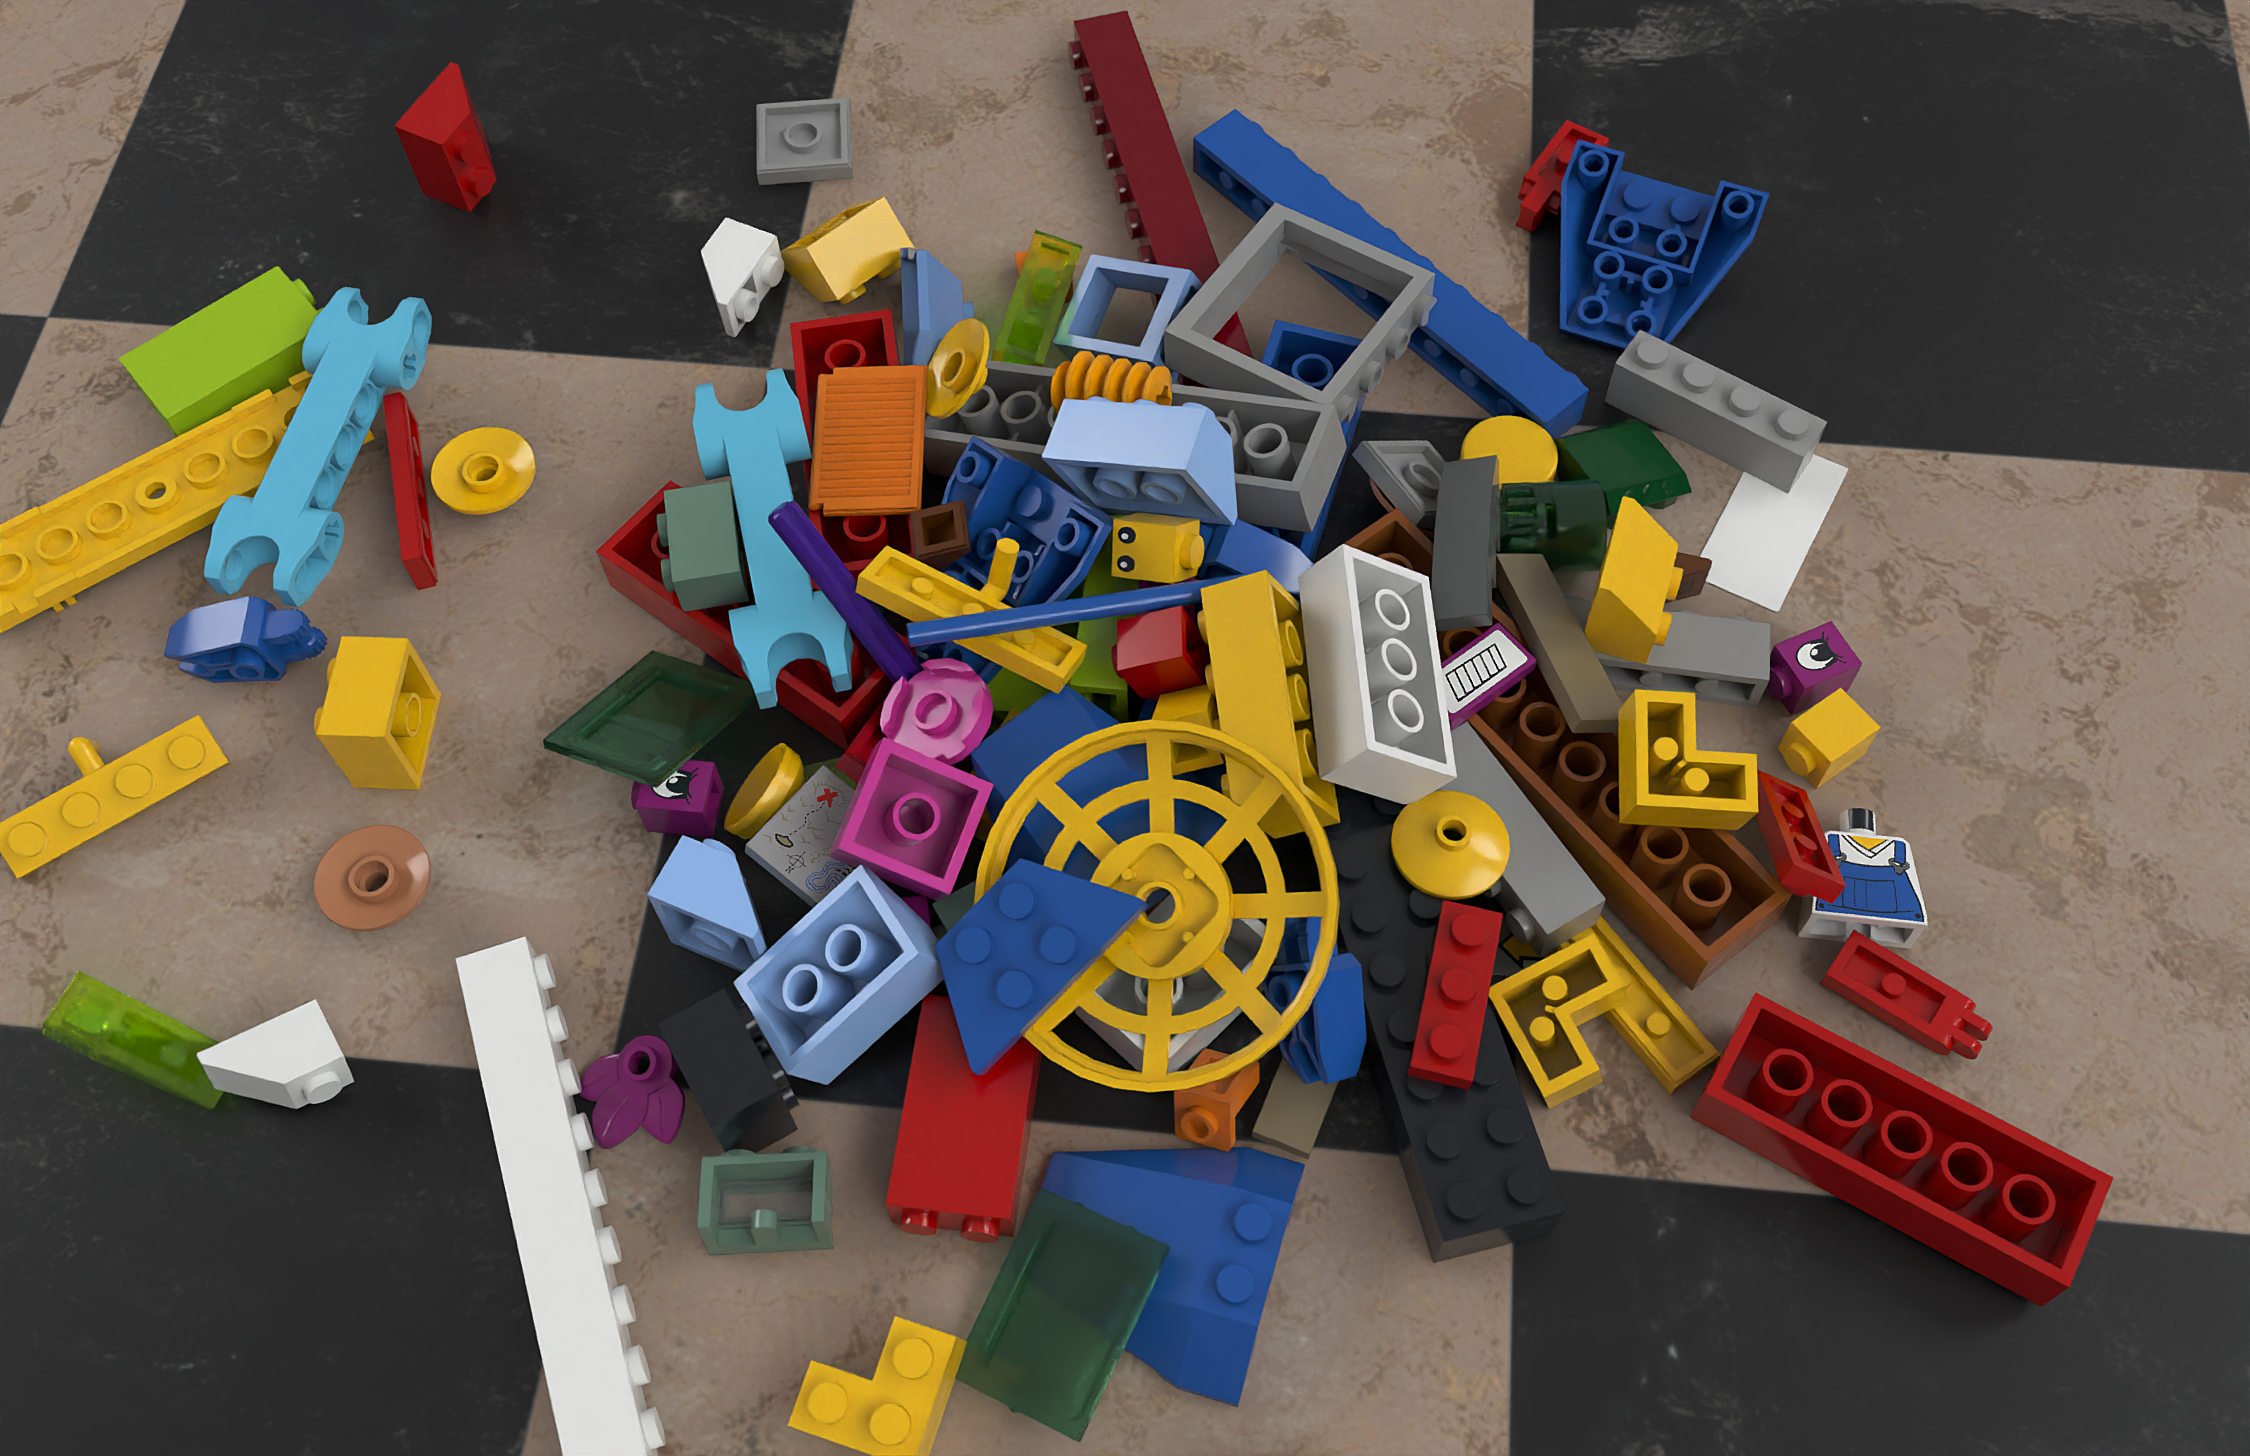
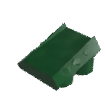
(1625, 462)

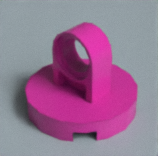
(939, 711)

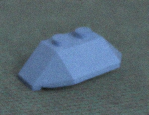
(929, 304)

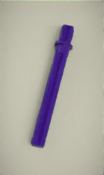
(839, 588)

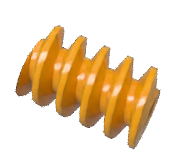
(1109, 379)

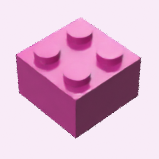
(911, 819)

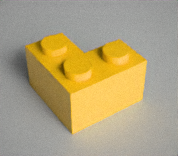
(1671, 781)
(1545, 1008)
(896, 1409)

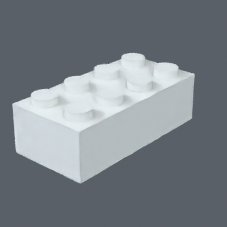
(1375, 677)

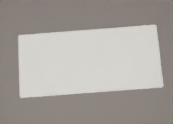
(1769, 533)

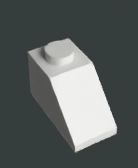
(281, 1061)

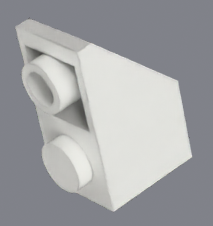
(741, 270)

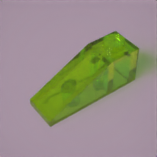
(1037, 301)
(132, 1039)

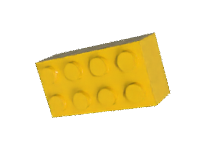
(1264, 692)

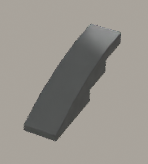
(1466, 543)

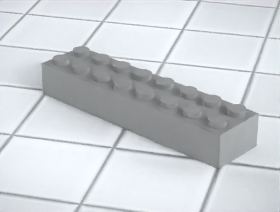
(1280, 446)

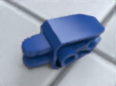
(1248, 549)
(242, 641)
(1332, 1032)

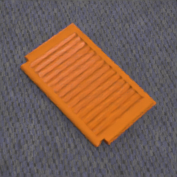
(869, 441)

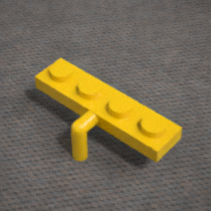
(928, 594)
(108, 793)

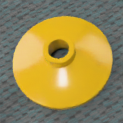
(957, 368)
(480, 455)
(1446, 866)

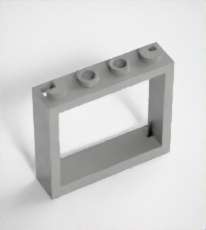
(1281, 230)

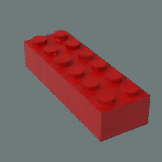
(817, 348)
(802, 686)
(1904, 1150)

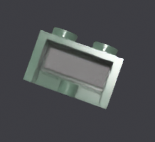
(766, 1201)

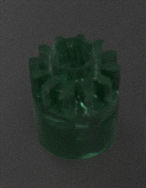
(1556, 520)

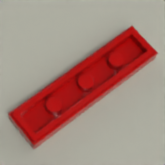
(410, 491)

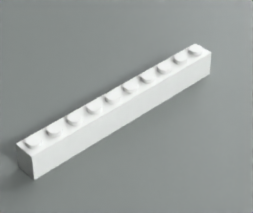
(555, 1206)

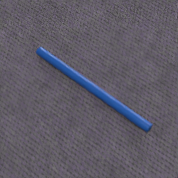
(1059, 612)

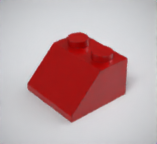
(448, 143)

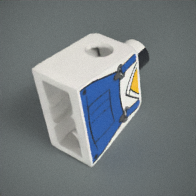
(1880, 890)

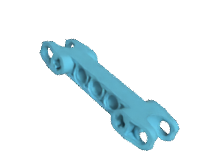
(292, 508)
(788, 616)

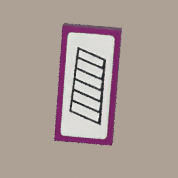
(1483, 672)

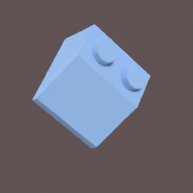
(708, 904)

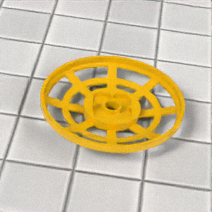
(1201, 896)

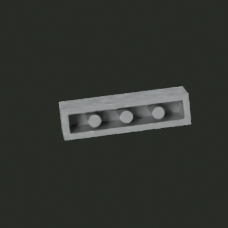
(1714, 411)
(1701, 655)
(1542, 885)

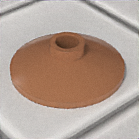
(360, 861)

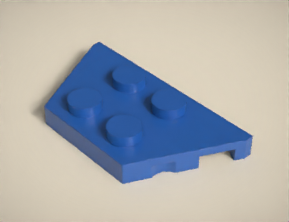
(1025, 951)

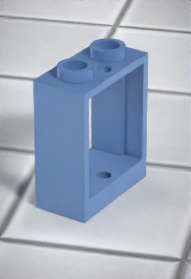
(1092, 298)

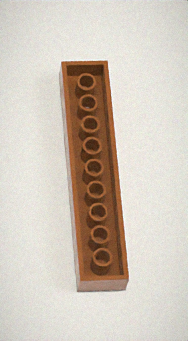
(1679, 888)

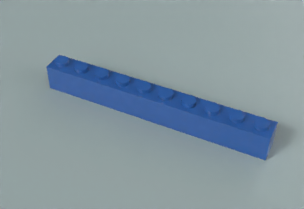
(1461, 337)

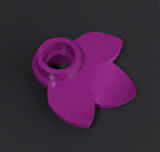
(632, 1099)

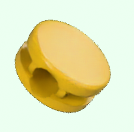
(1521, 445)

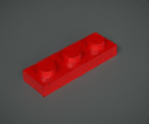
(1796, 840)
(1455, 995)

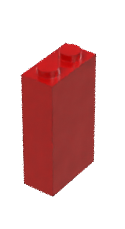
(961, 1134)

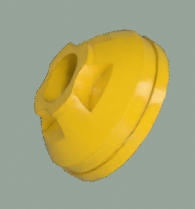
(765, 791)

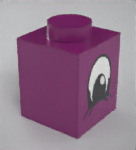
(1811, 667)
(683, 803)

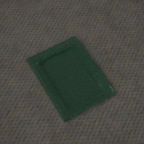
(652, 718)
(1060, 1313)

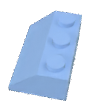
(1145, 458)
(841, 977)

